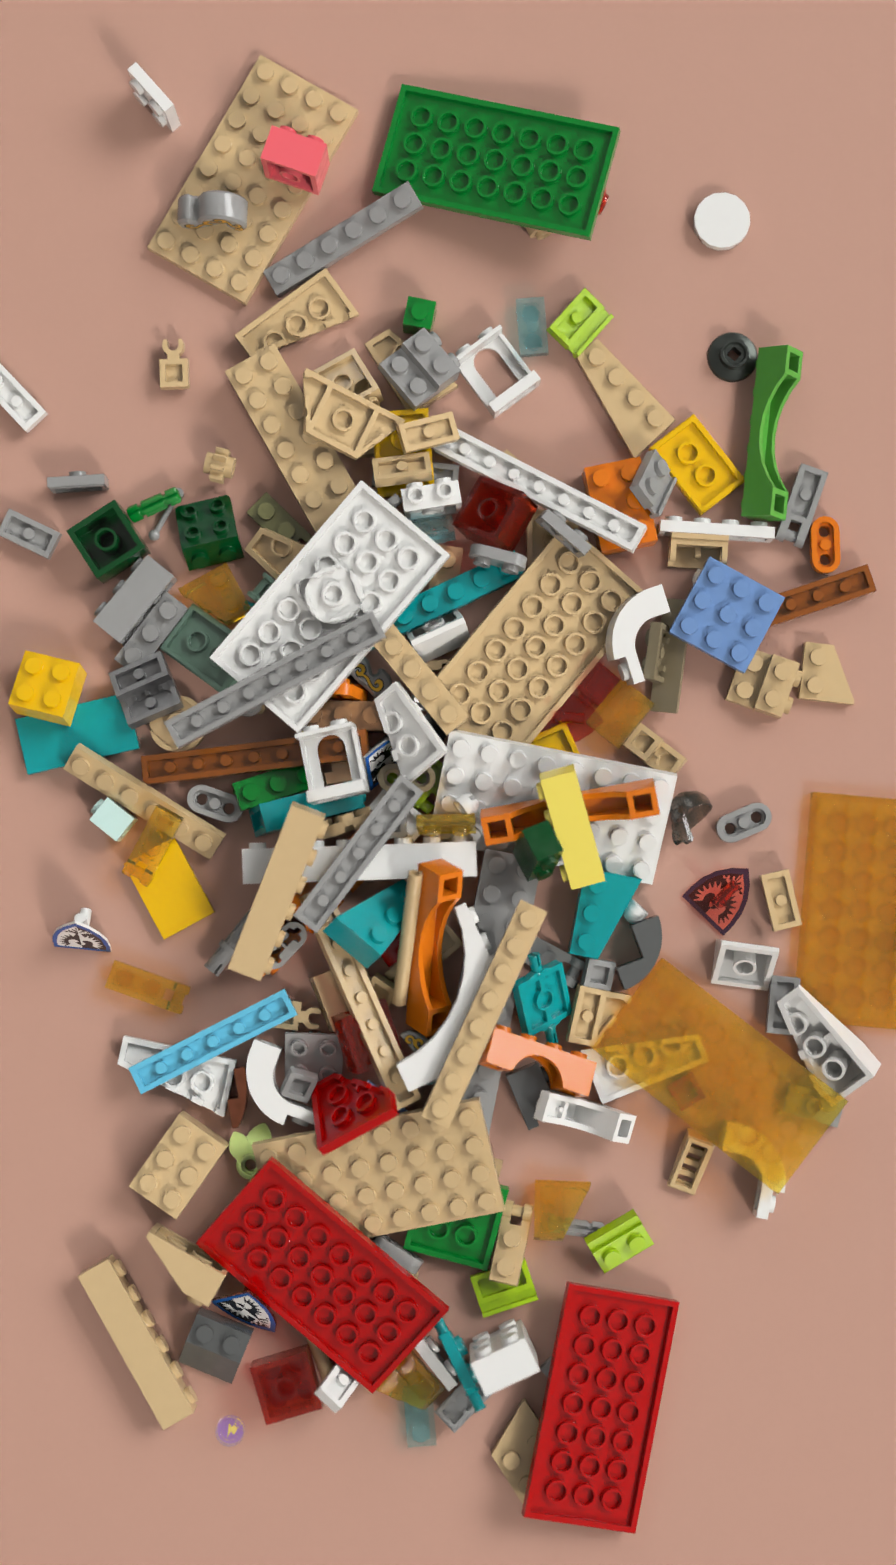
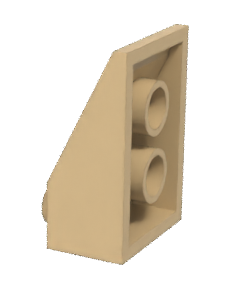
(188, 1264)

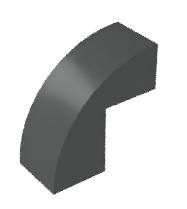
(648, 941)

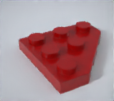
(348, 1109)

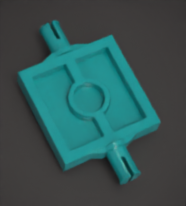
(542, 998)
(456, 1351)

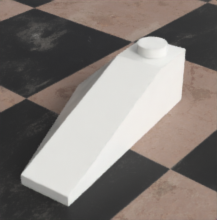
(827, 1044)

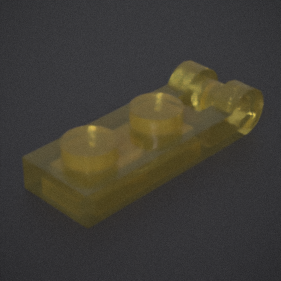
(153, 844)
(146, 986)

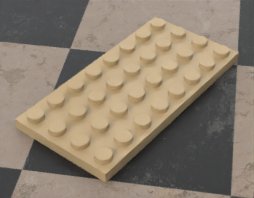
(232, 163)
(536, 643)
(399, 1172)

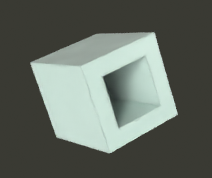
(112, 818)

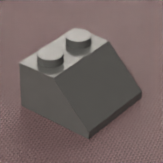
(216, 1345)

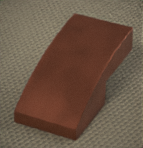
(238, 1104)

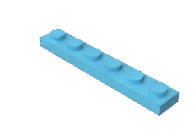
(213, 1041)

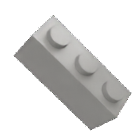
(134, 599)

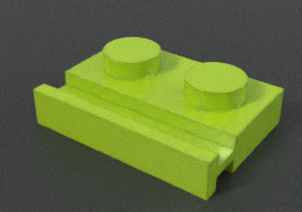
(579, 323)
(618, 1241)
(499, 1297)

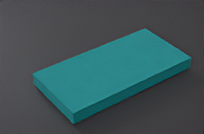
(95, 724)

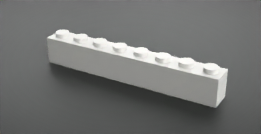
(391, 861)

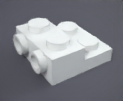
(432, 499)

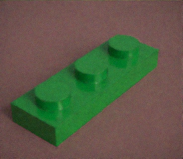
(269, 787)

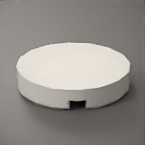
(721, 221)
(333, 595)

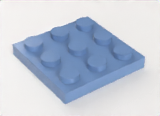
(726, 615)

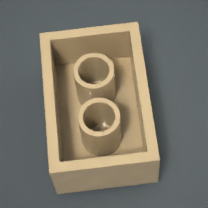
(179, 1164)

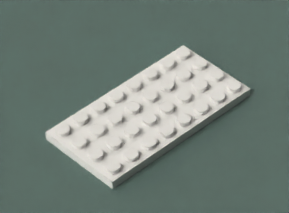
(390, 563)
(507, 773)

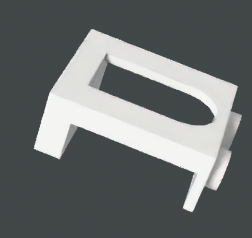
(496, 341)
(309, 742)

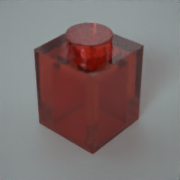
(596, 686)

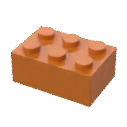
(611, 485)

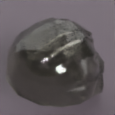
(686, 811)

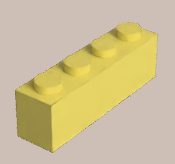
(571, 826)

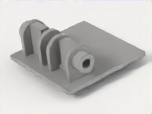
(314, 1053)

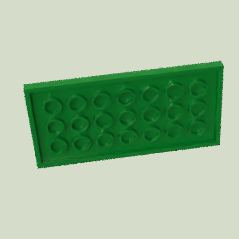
(498, 161)

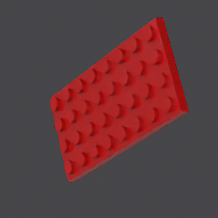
(322, 1275)
(600, 1408)

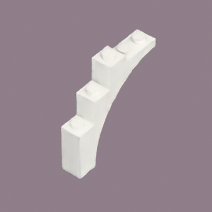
(429, 1059)

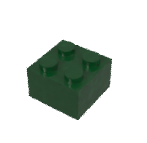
(108, 541)

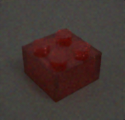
(495, 514)
(286, 1384)

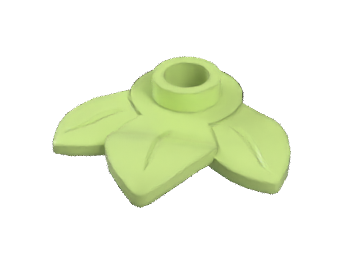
(241, 1148)

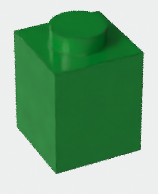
(418, 315)

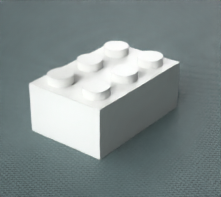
(503, 1356)

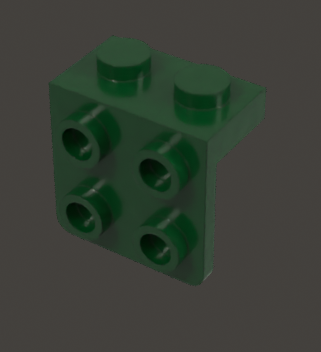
(208, 532)

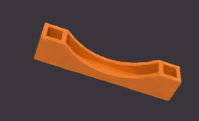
(611, 802)
(427, 992)

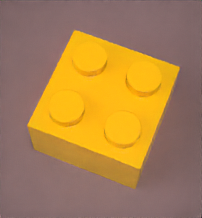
(47, 688)

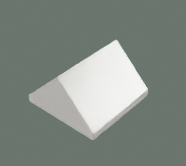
(439, 636)
(743, 964)

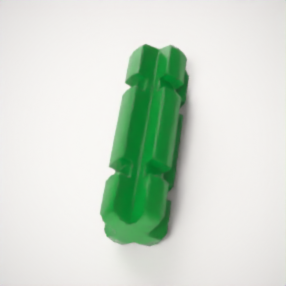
(154, 504)

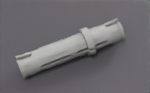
(227, 947)

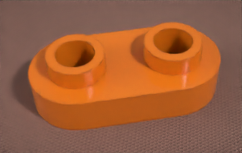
(824, 546)
(350, 692)

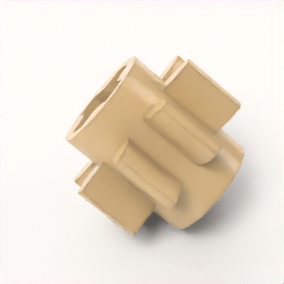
(219, 465)

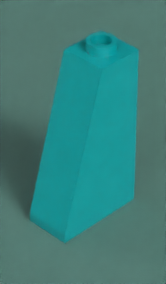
(271, 815)

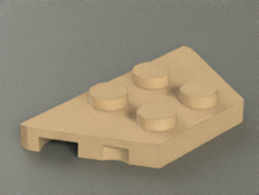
(342, 417)
(516, 1447)

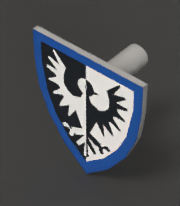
(376, 758)

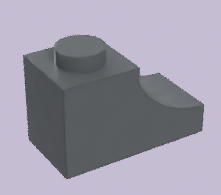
(527, 1086)

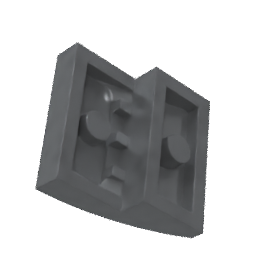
(146, 690)

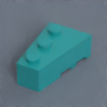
(598, 913)
(371, 925)

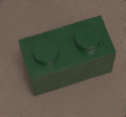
(538, 851)

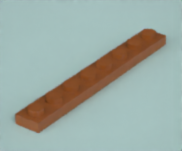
(240, 759)

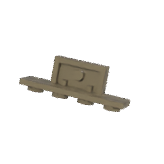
(665, 661)

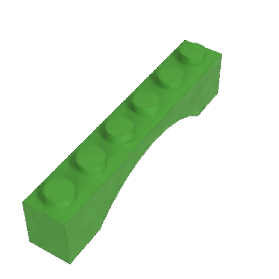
(776, 377)

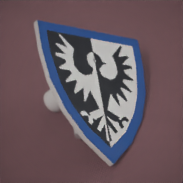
(80, 935)

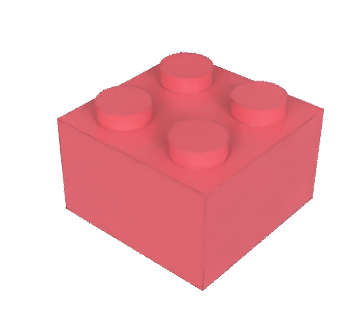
(295, 159)

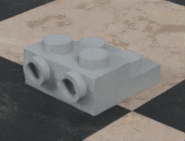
(420, 368)

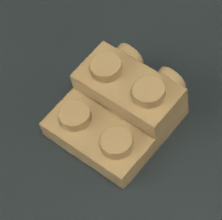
(353, 375)
(765, 684)

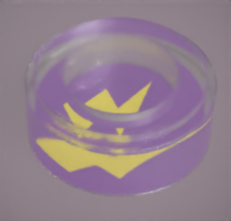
(230, 1430)

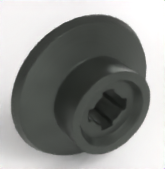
(723, 366)

